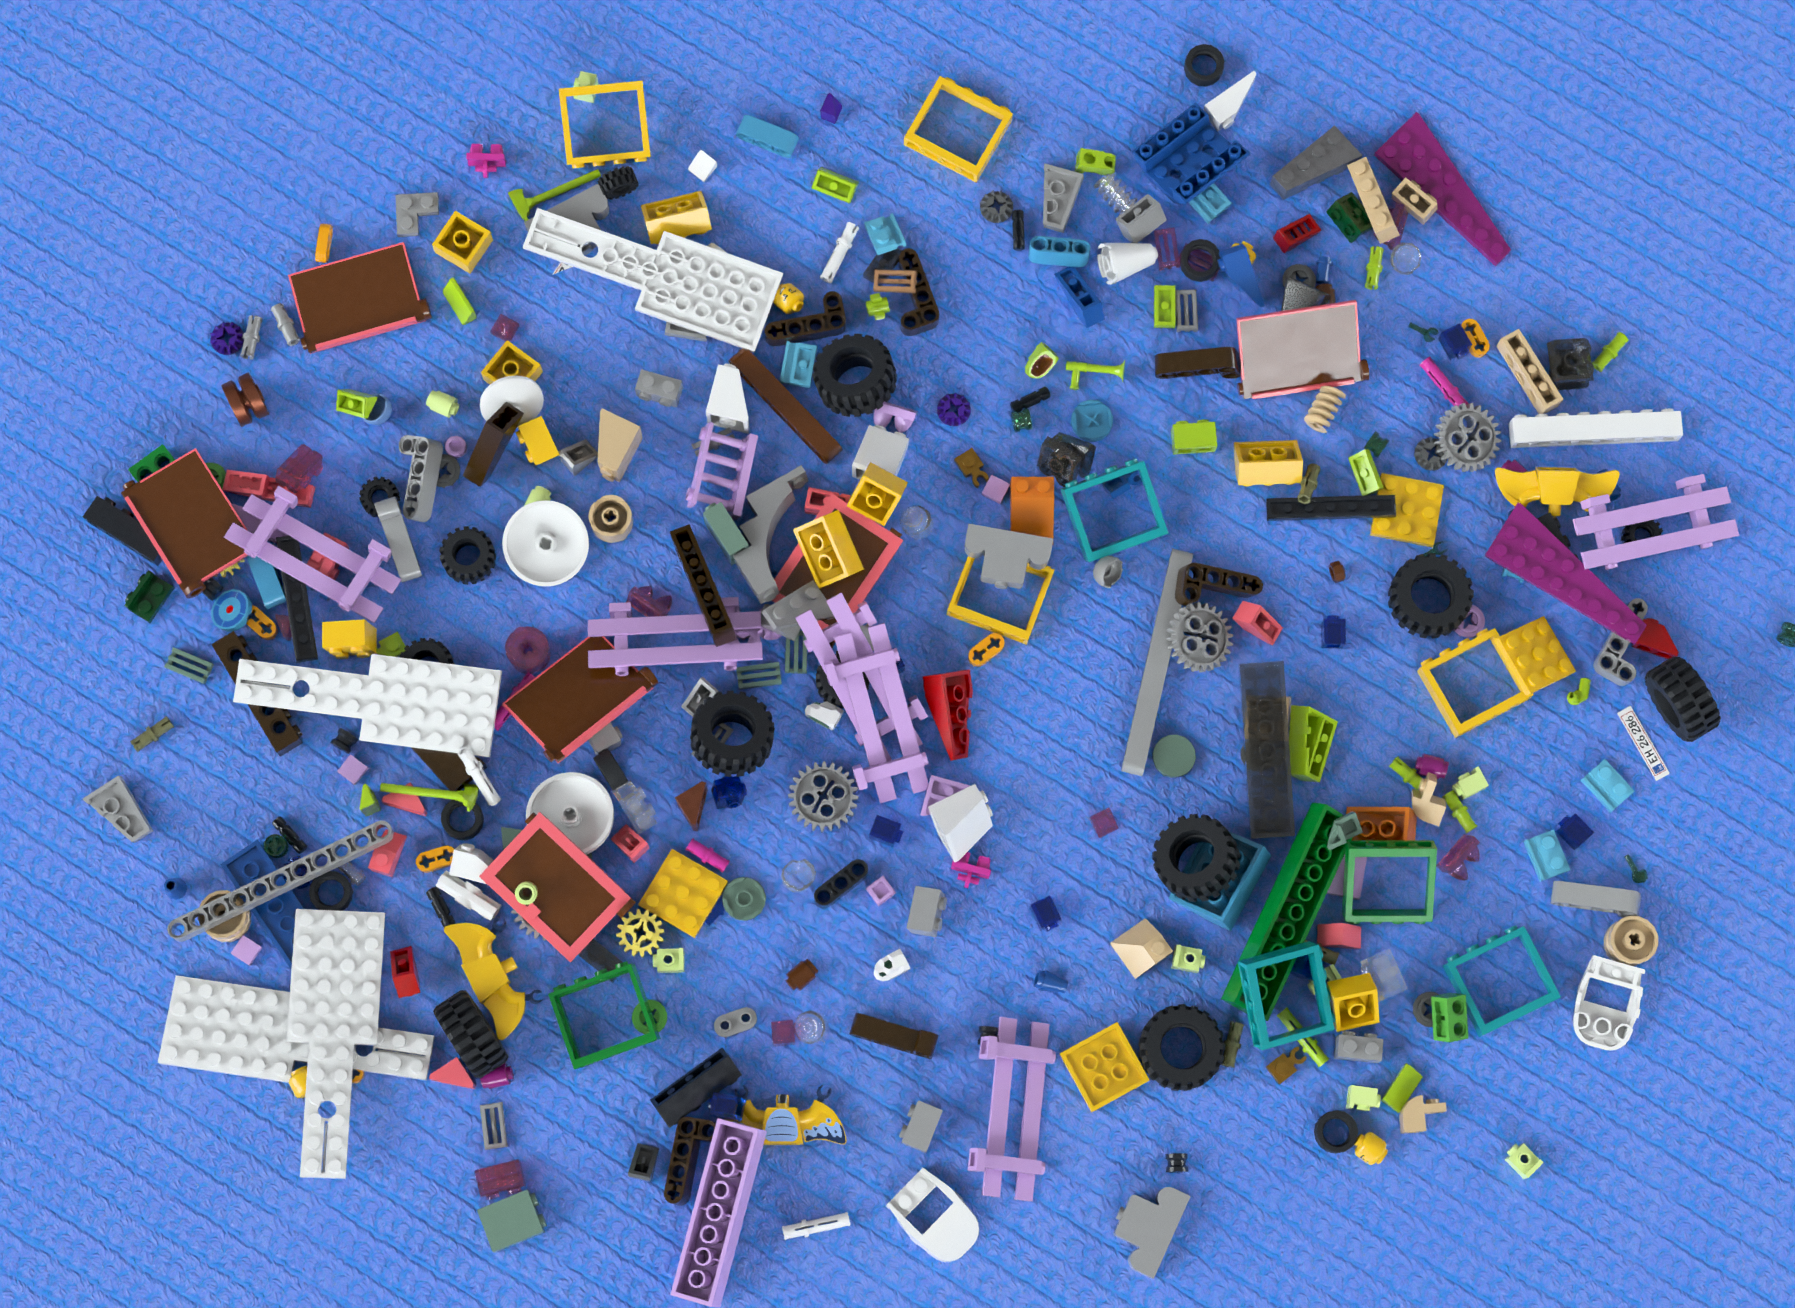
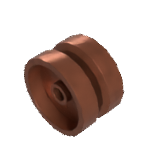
(247, 398)

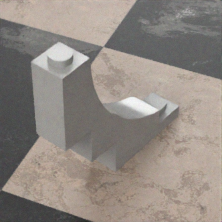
(768, 506)

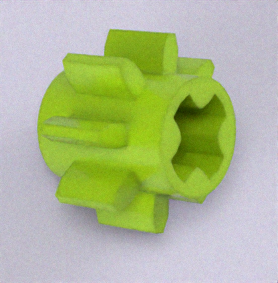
(877, 306)

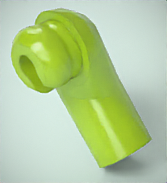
(1581, 694)

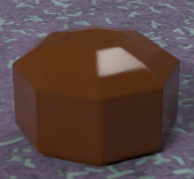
(1337, 571)

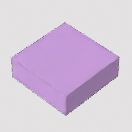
(995, 489)
(352, 769)
(880, 890)
(246, 950)

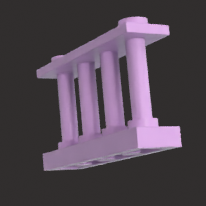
(742, 466)

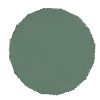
(1174, 756)
(743, 898)

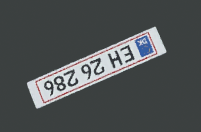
(1643, 743)

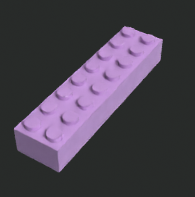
(718, 1213)

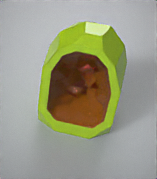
(1040, 361)

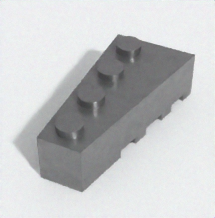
(1317, 162)

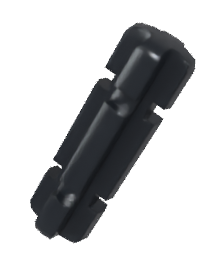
(1018, 230)
(1030, 399)
(289, 834)
(440, 907)

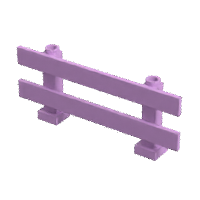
(1694, 501)
(366, 569)
(623, 624)
(818, 641)
(852, 668)
(992, 1159)

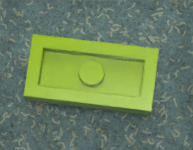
(1164, 306)
(1365, 472)

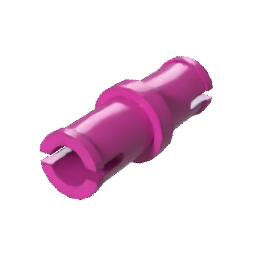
(707, 855)

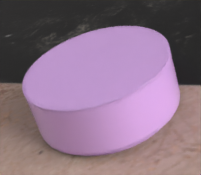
(455, 446)

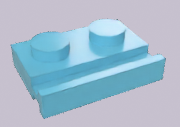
(1210, 203)
(885, 234)
(798, 364)
(1607, 785)
(1546, 855)

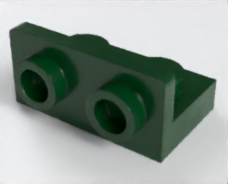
(1350, 217)
(148, 596)

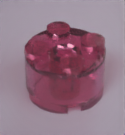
(524, 638)

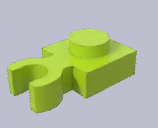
(391, 646)

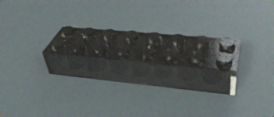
(1266, 749)

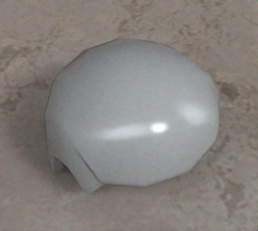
(1107, 571)

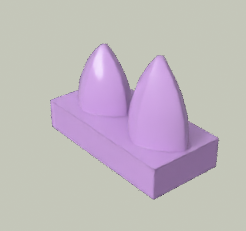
(903, 416)

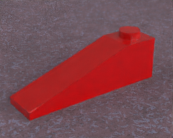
(948, 702)

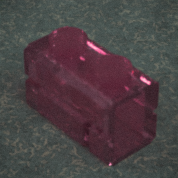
(299, 468)
(500, 1178)

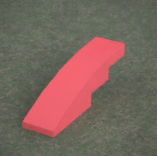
(262, 487)

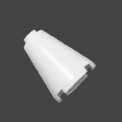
(1124, 259)

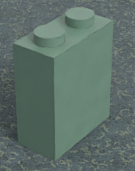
(724, 531)
(512, 1220)

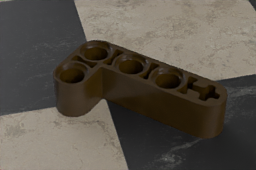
(922, 288)
(804, 323)
(1198, 362)
(1220, 583)
(894, 1036)
(688, 1161)

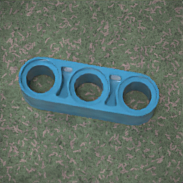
(767, 136)
(1059, 251)
(267, 582)

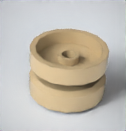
(231, 929)
(1620, 934)

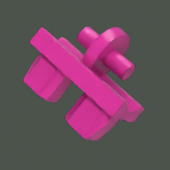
(486, 161)
(980, 870)

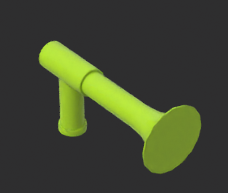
(1077, 367)

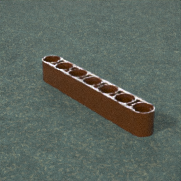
(786, 405)

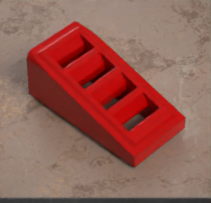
(1285, 239)

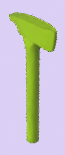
(524, 205)
(467, 796)

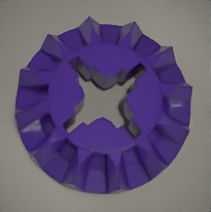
(235, 341)
(950, 418)

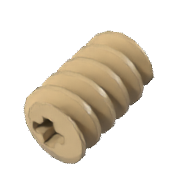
(1322, 408)

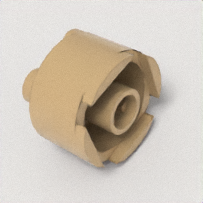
(603, 510)

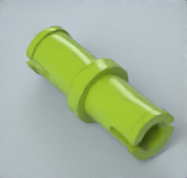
(1374, 267)
(1610, 351)
(1409, 775)
(1459, 811)

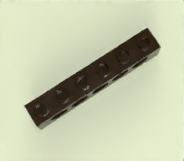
(703, 585)
(281, 742)

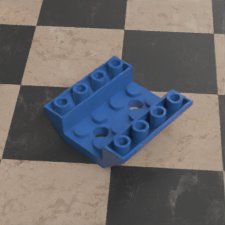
(1180, 150)

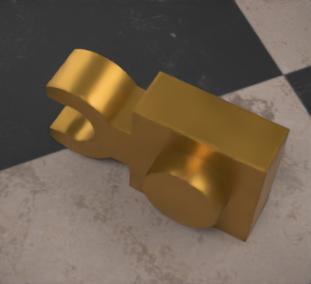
(971, 464)
(1283, 1067)

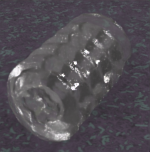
(1114, 193)

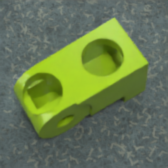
(1095, 162)

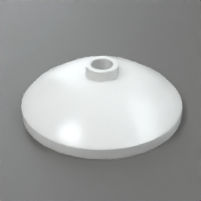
(516, 390)

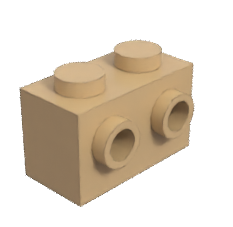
(1417, 203)

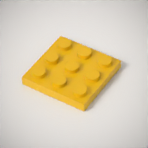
(1416, 510)
(1535, 655)
(683, 893)
(1104, 1067)

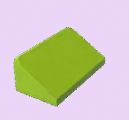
(835, 184)
(459, 302)
(355, 402)
(369, 802)
(1401, 1087)

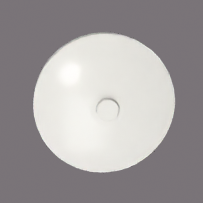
(545, 543)
(577, 807)

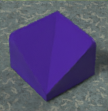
(830, 109)

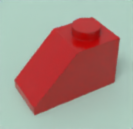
(1656, 640)
(404, 972)

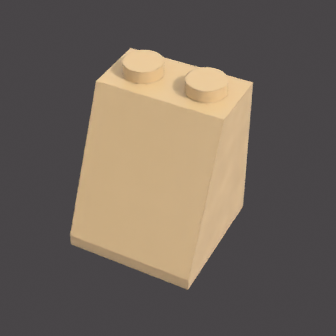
(616, 444)

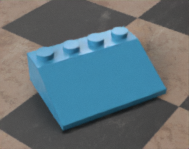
(1228, 906)

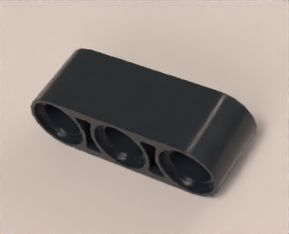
(846, 874)

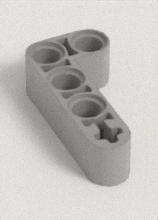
(422, 477)
(398, 539)
(1614, 656)
(1596, 898)

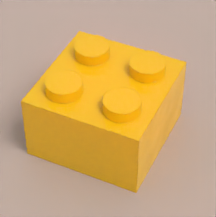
(462, 242)
(511, 362)
(537, 441)
(877, 494)
(349, 638)
(1354, 1002)

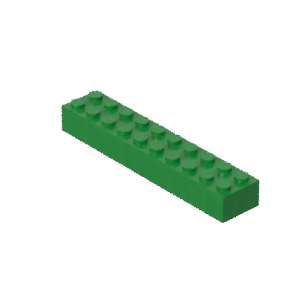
(1290, 906)

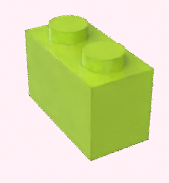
(1193, 437)

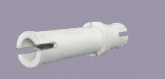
(839, 252)
(474, 768)
(789, 1230)

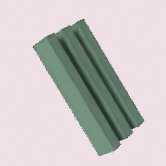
(796, 649)
(172, 658)
(759, 675)

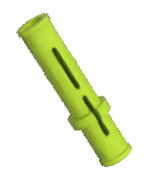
(1319, 1058)

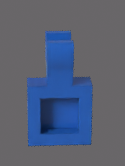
(1119, 485)

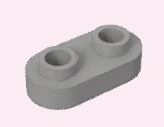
(735, 1022)

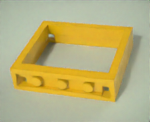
(945, 157)
(599, 160)
(992, 624)
(1441, 702)

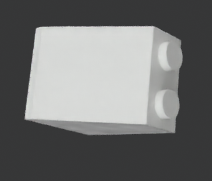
(727, 400)
(881, 449)
(961, 820)

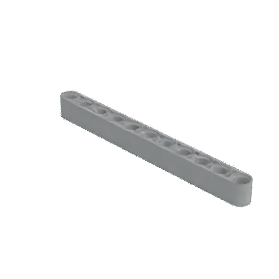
(1154, 670)
(270, 879)

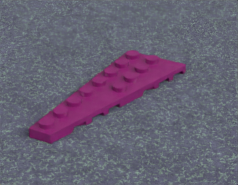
(1419, 157)
(1541, 559)

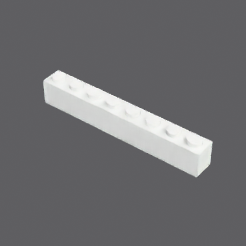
(1595, 429)

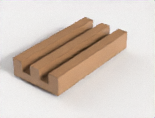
(897, 289)

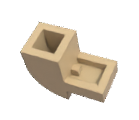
(1425, 804)
(1413, 1114)

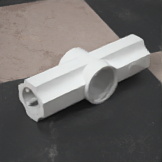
(468, 895)

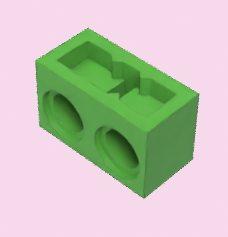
(1449, 1017)

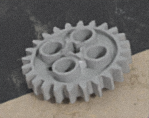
(1481, 449)
(1202, 617)
(840, 806)

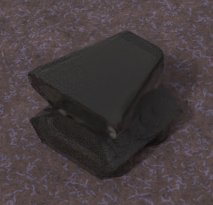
(1301, 295)
(1570, 363)
(1065, 458)

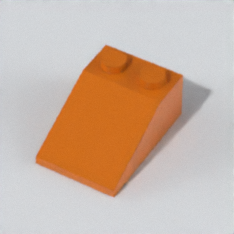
(1032, 505)
(1385, 823)

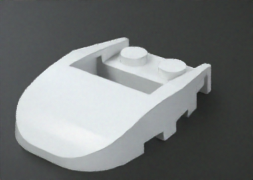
(1602, 1025)
(951, 1233)

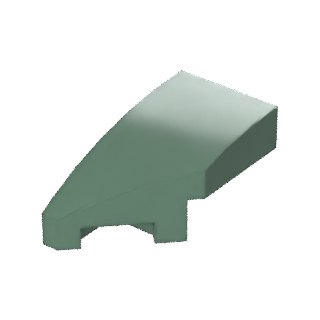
(1344, 829)

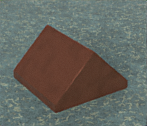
(692, 803)

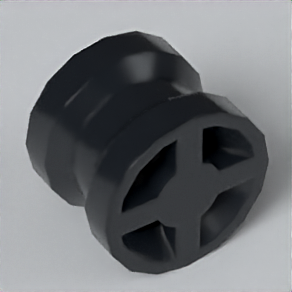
(212, 588)
(344, 741)
(987, 1031)
(1176, 1162)

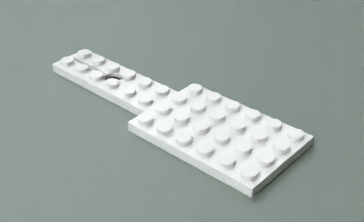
(677, 281)
(398, 701)
(333, 1009)
(245, 1034)

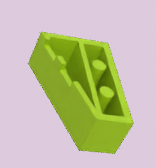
(1309, 742)

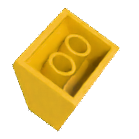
(677, 215)
(1268, 462)
(828, 549)

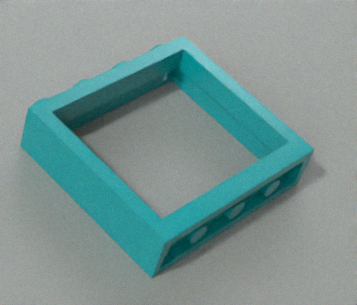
(1124, 543)
(1492, 942)
(1253, 1001)

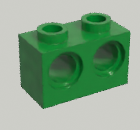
(150, 463)

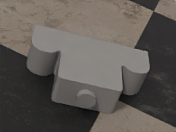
(583, 209)
(1006, 554)
(1150, 1227)

